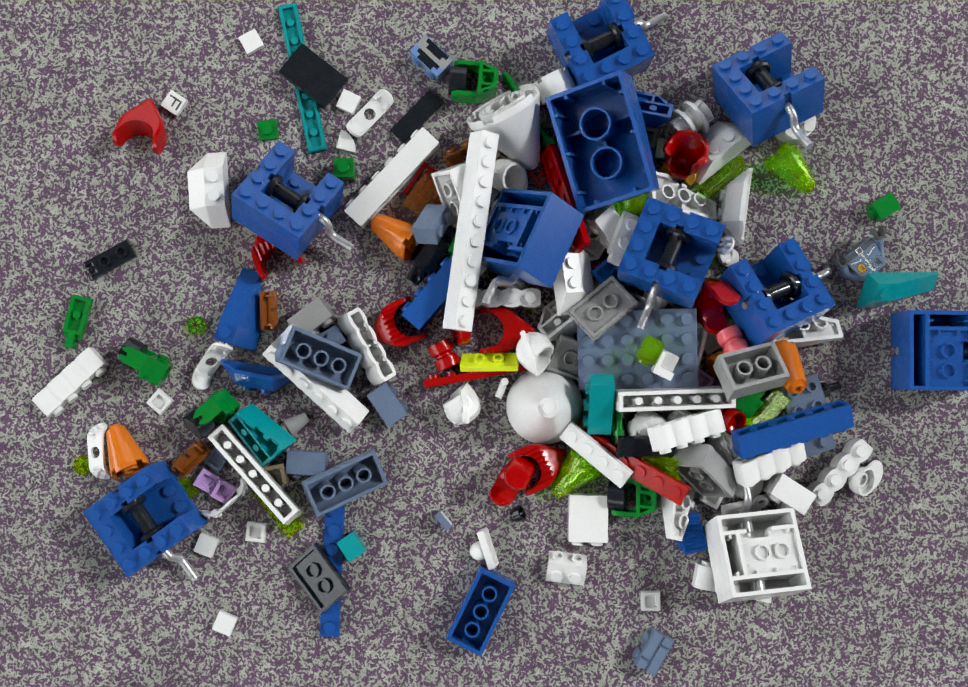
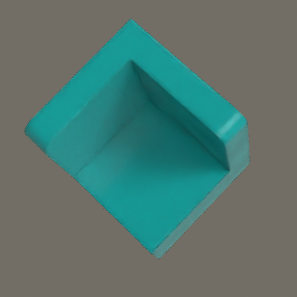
(352, 546)

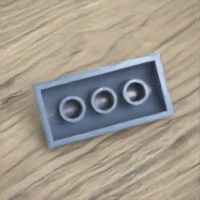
(317, 357)
(344, 482)

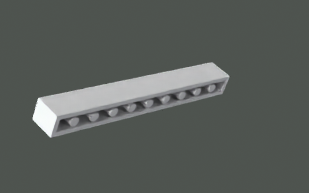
(470, 231)

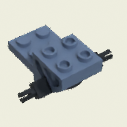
(812, 396)

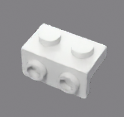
(566, 568)

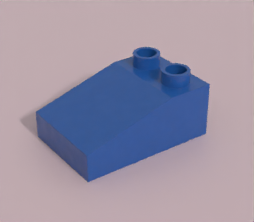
(603, 142)

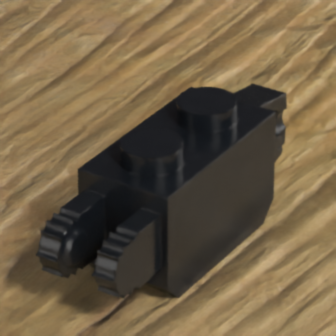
(427, 257)

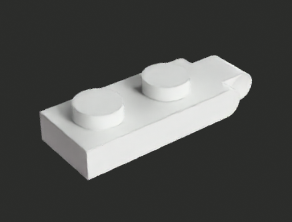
(621, 237)

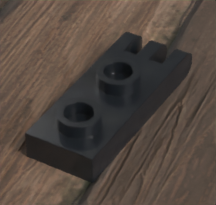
(110, 259)

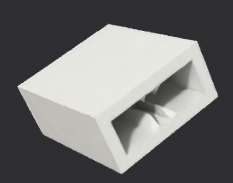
(587, 519)

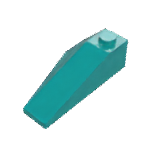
(889, 287)

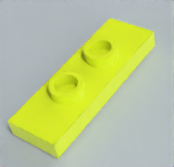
(488, 362)

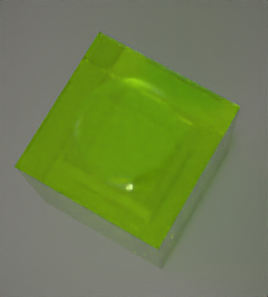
(649, 350)

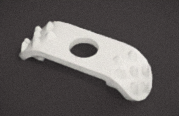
(379, 103)
(726, 253)
(203, 373)
(95, 438)
(242, 490)

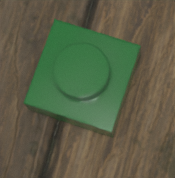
(268, 130)

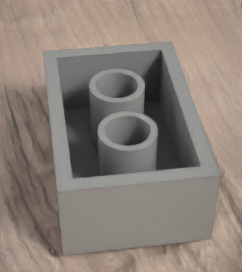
(751, 370)
(706, 470)

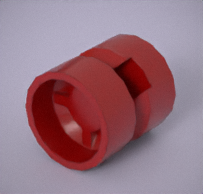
(443, 353)
(733, 419)

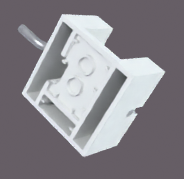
(756, 554)

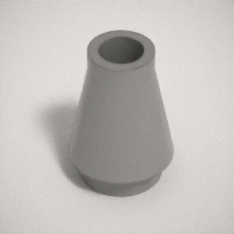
(295, 423)

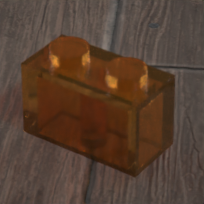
(421, 194)

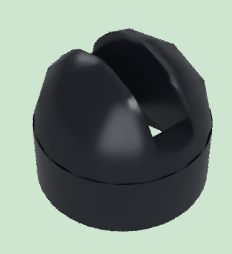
(518, 514)

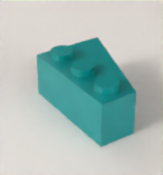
(599, 404)
(261, 434)

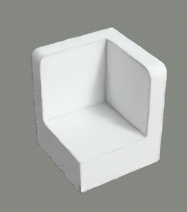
(665, 364)

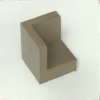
(278, 472)

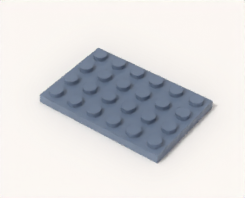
(616, 350)

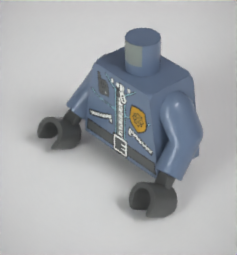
(863, 258)

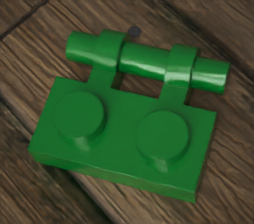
(617, 428)

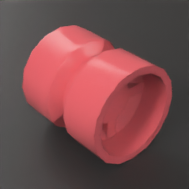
(731, 339)

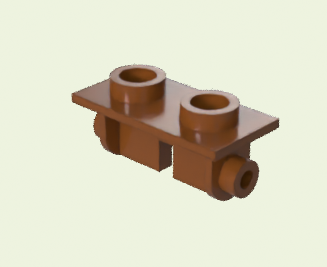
(454, 154)
(268, 310)
(197, 453)

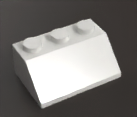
(449, 188)

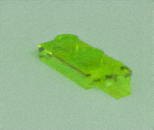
(721, 177)

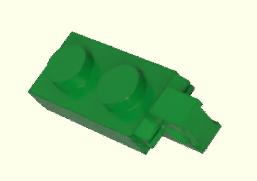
(76, 320)

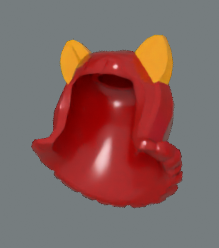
(684, 155)

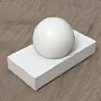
(484, 549)

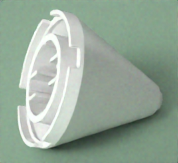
(516, 121)
(543, 406)

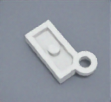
(735, 508)

